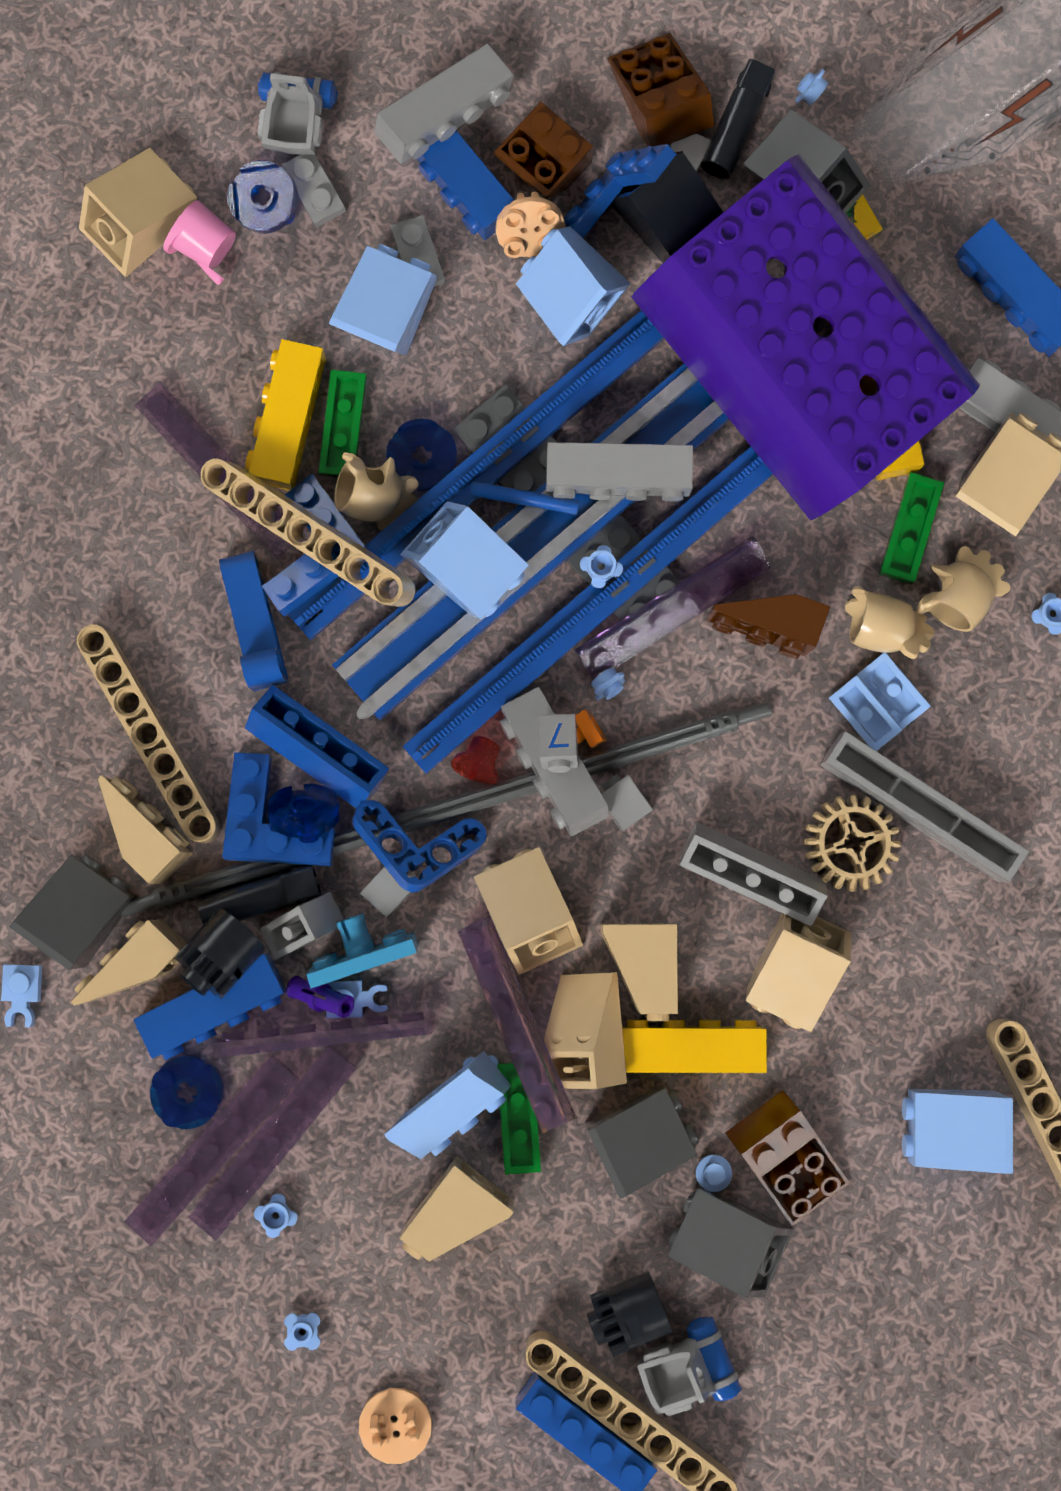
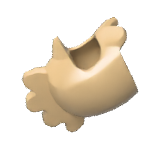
(373, 493)
(966, 590)
(887, 624)

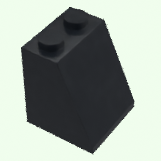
(670, 209)

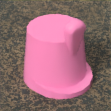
(201, 238)

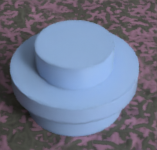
(713, 1173)

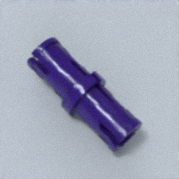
(335, 1002)

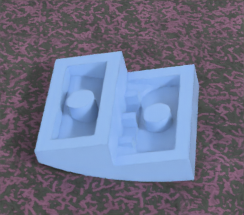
(879, 701)

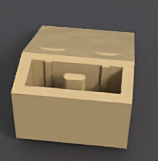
(141, 837)
(142, 959)
(587, 1032)

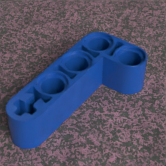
(253, 620)

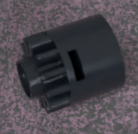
(218, 954)
(628, 1314)

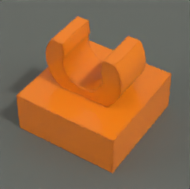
(589, 729)

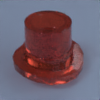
(478, 761)

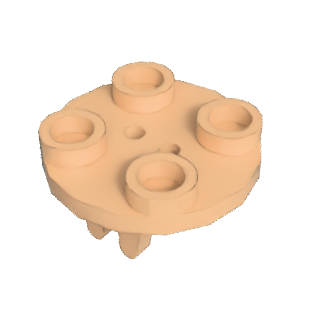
(526, 223)
(377, 1427)

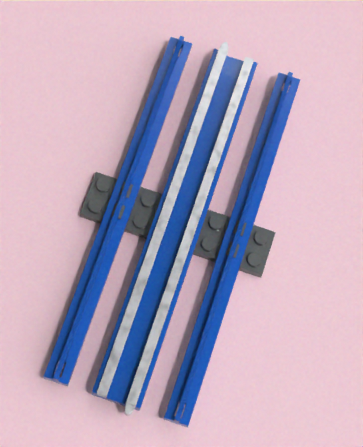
(511, 450)

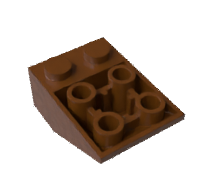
(662, 91)
(783, 621)
(787, 1157)

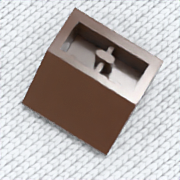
(546, 152)

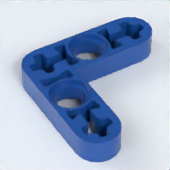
(410, 855)

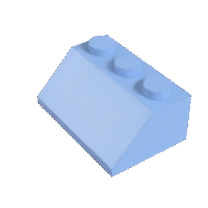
(450, 1108)

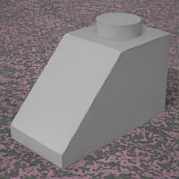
(302, 925)

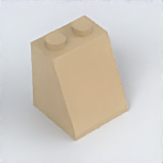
(133, 209)
(1012, 472)
(528, 910)
(647, 965)
(799, 970)
(454, 1212)

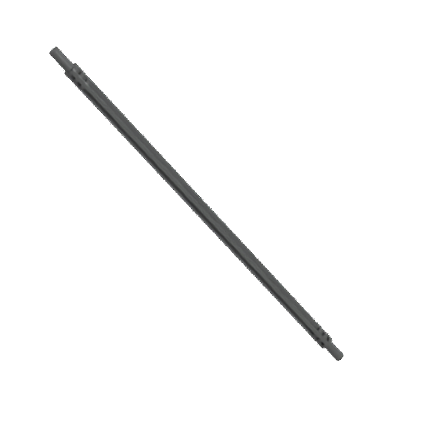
(457, 806)

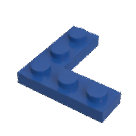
(623, 170)
(306, 575)
(246, 832)

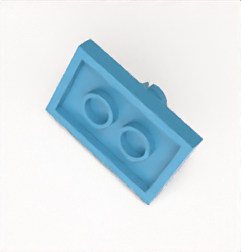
(360, 951)

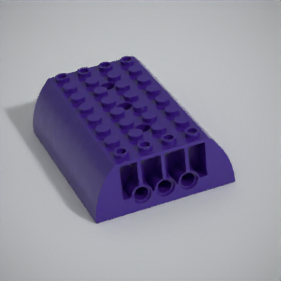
(766, 366)

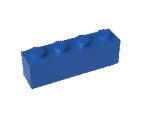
(465, 184)
(1015, 284)
(315, 747)
(198, 1015)
(584, 1435)

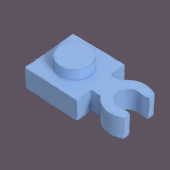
(21, 986)
(361, 997)

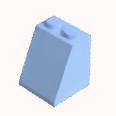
(570, 285)
(385, 299)
(465, 559)
(959, 1130)

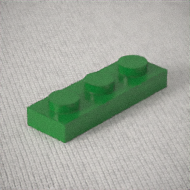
(342, 420)
(911, 528)
(518, 1127)

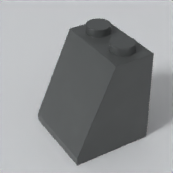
(821, 152)
(74, 912)
(642, 1139)
(729, 1243)

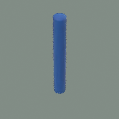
(524, 498)

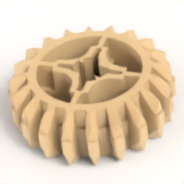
(856, 858)

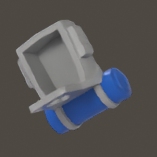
(293, 111)
(689, 1370)

